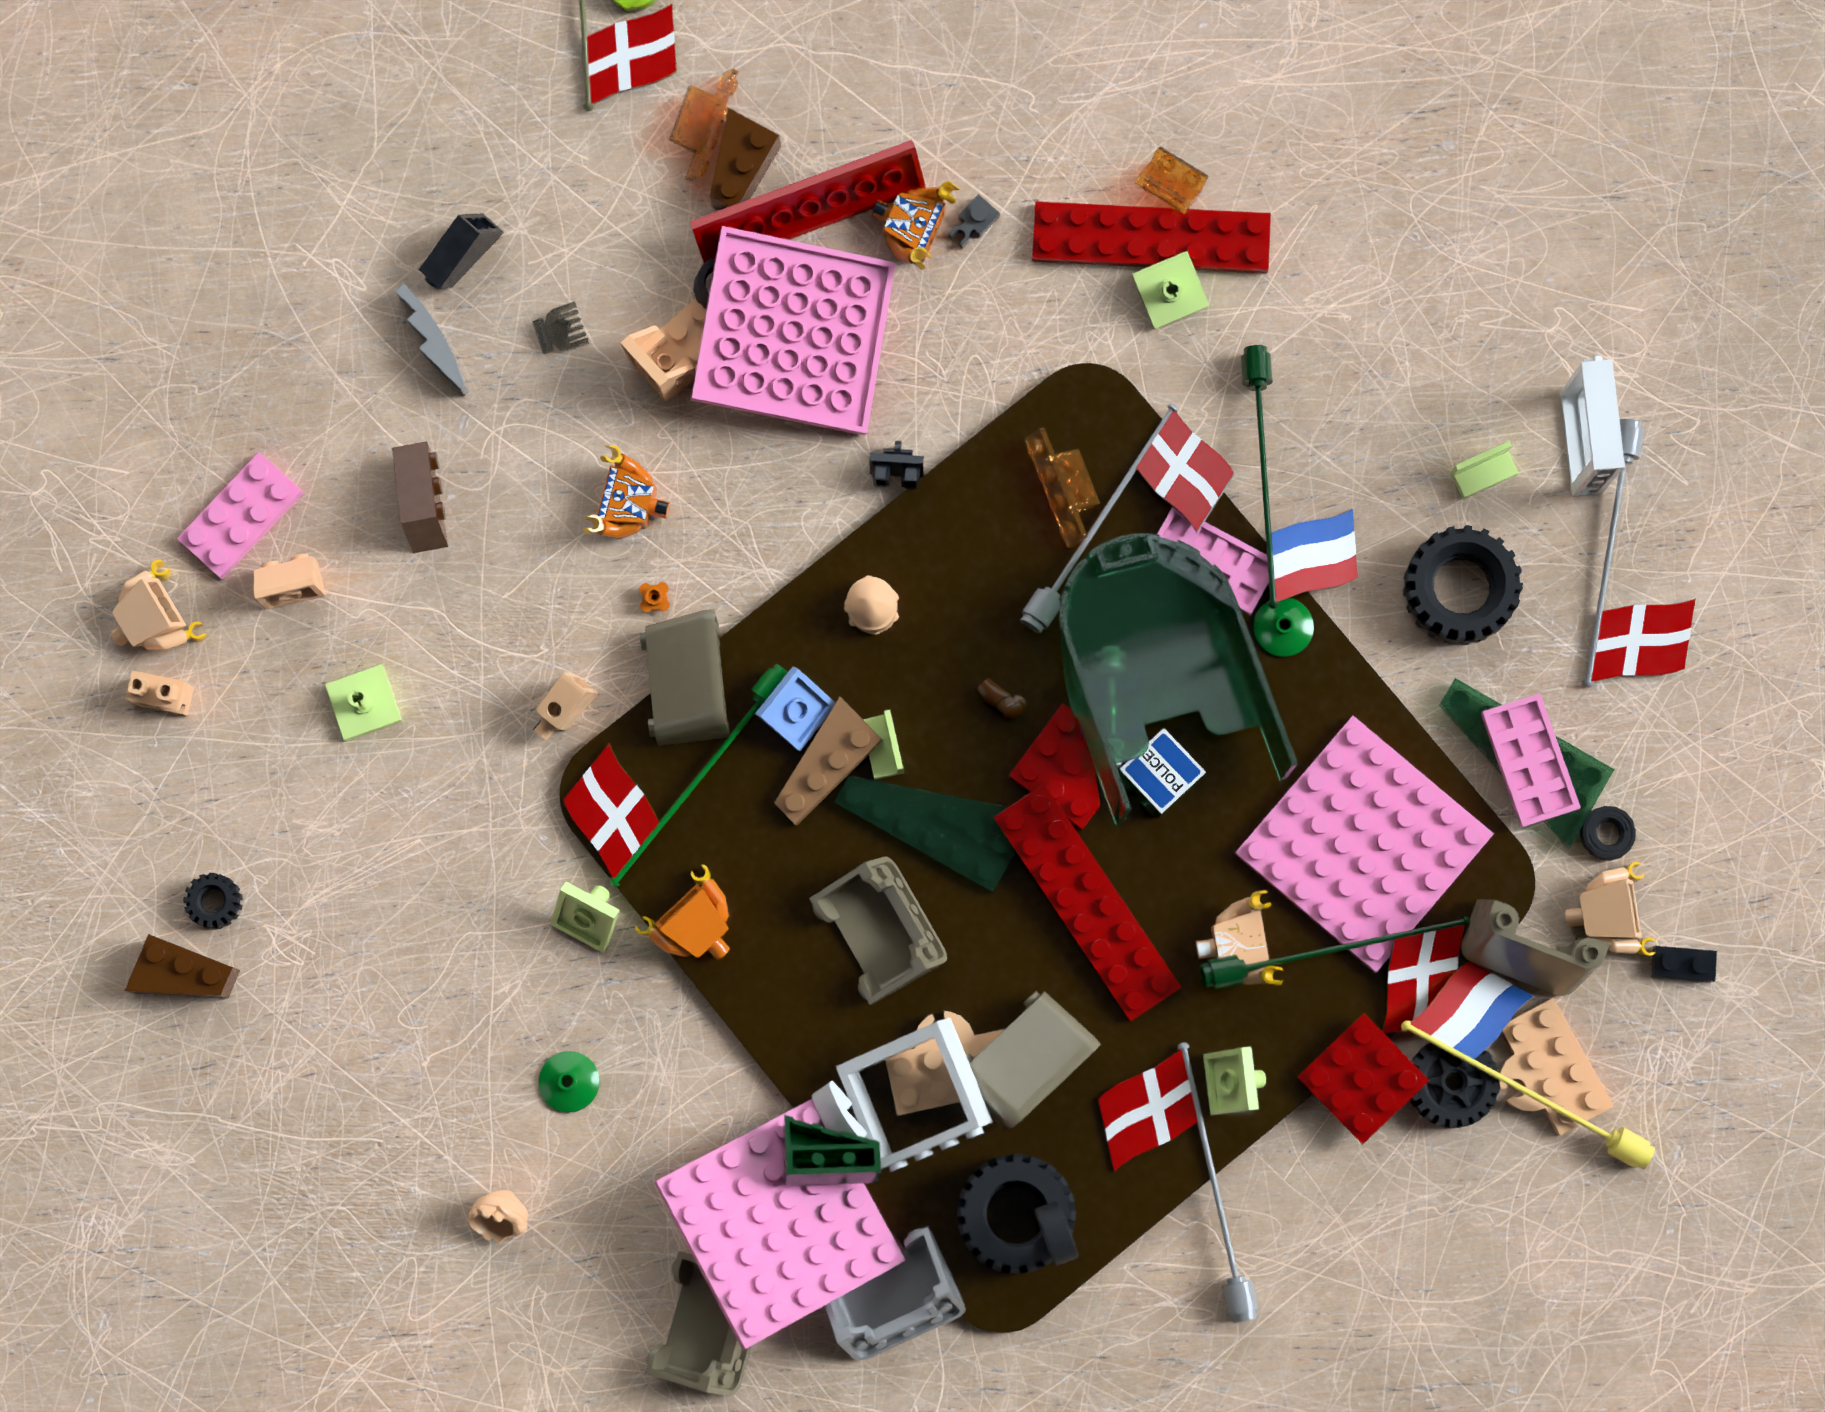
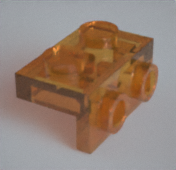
(1172, 180)

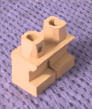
(159, 693)

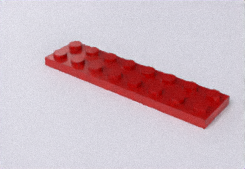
(817, 199)
(1150, 235)
(1087, 902)

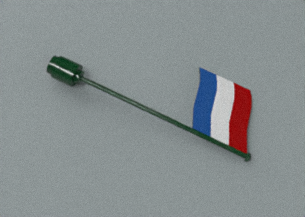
(1308, 553)

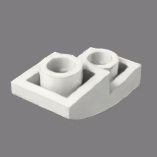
(832, 1109)

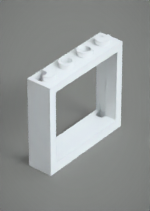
(1592, 427)
(961, 1076)

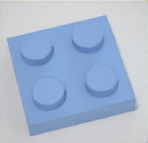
(796, 708)

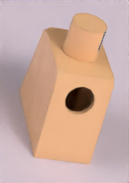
(573, 697)

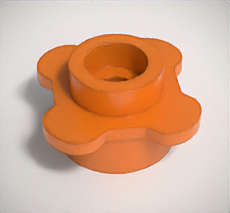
(648, 591)

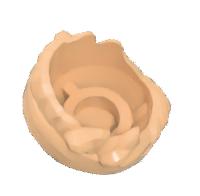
(872, 605)
(498, 1216)

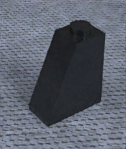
(459, 249)

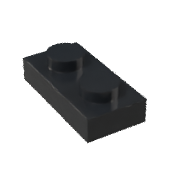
(1684, 963)

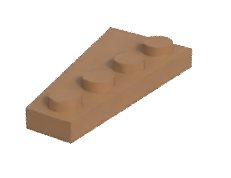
(830, 758)

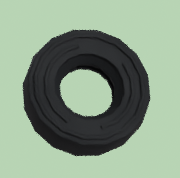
(1595, 846)

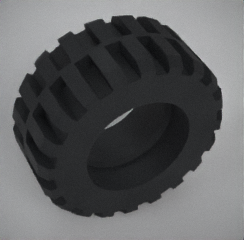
(973, 1211)

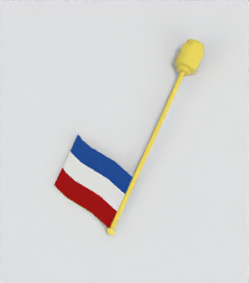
(1472, 1015)

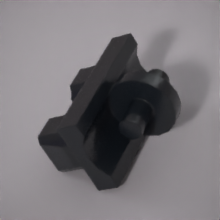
(896, 463)

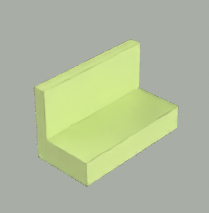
(1484, 470)
(886, 756)

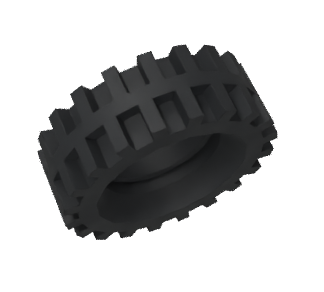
(1480, 550)

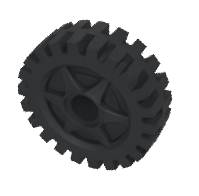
(1459, 1107)

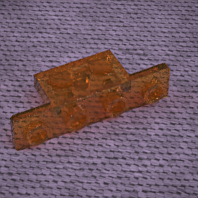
(699, 121)
(1065, 485)

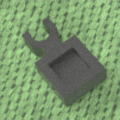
(976, 218)

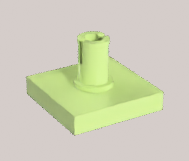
(1170, 289)
(363, 703)
(585, 915)
(1232, 1081)

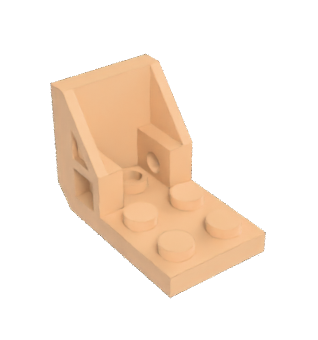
(668, 355)

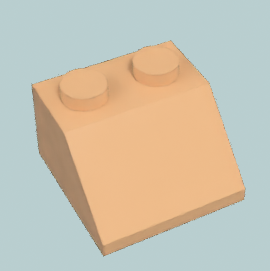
(288, 582)

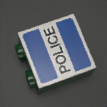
(1161, 774)

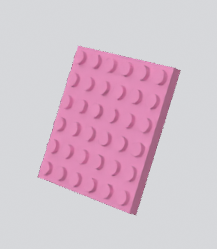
(793, 331)
(1364, 842)
(770, 1245)

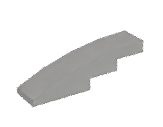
(436, 346)

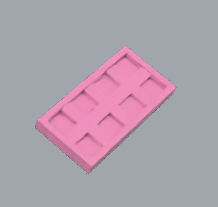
(240, 515)
(1240, 563)
(1530, 760)

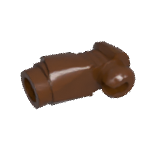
(1001, 700)

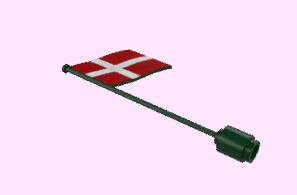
(1416, 970)

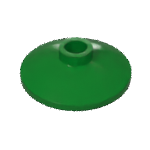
(1283, 642)
(584, 1085)

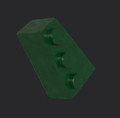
(827, 1156)

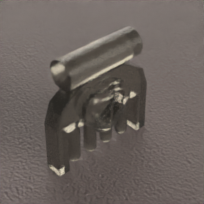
(557, 329)

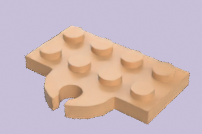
(1553, 1066)
(920, 1074)

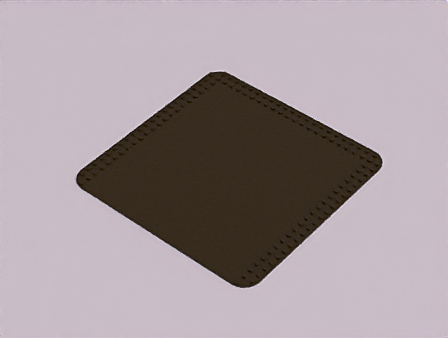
(964, 566)

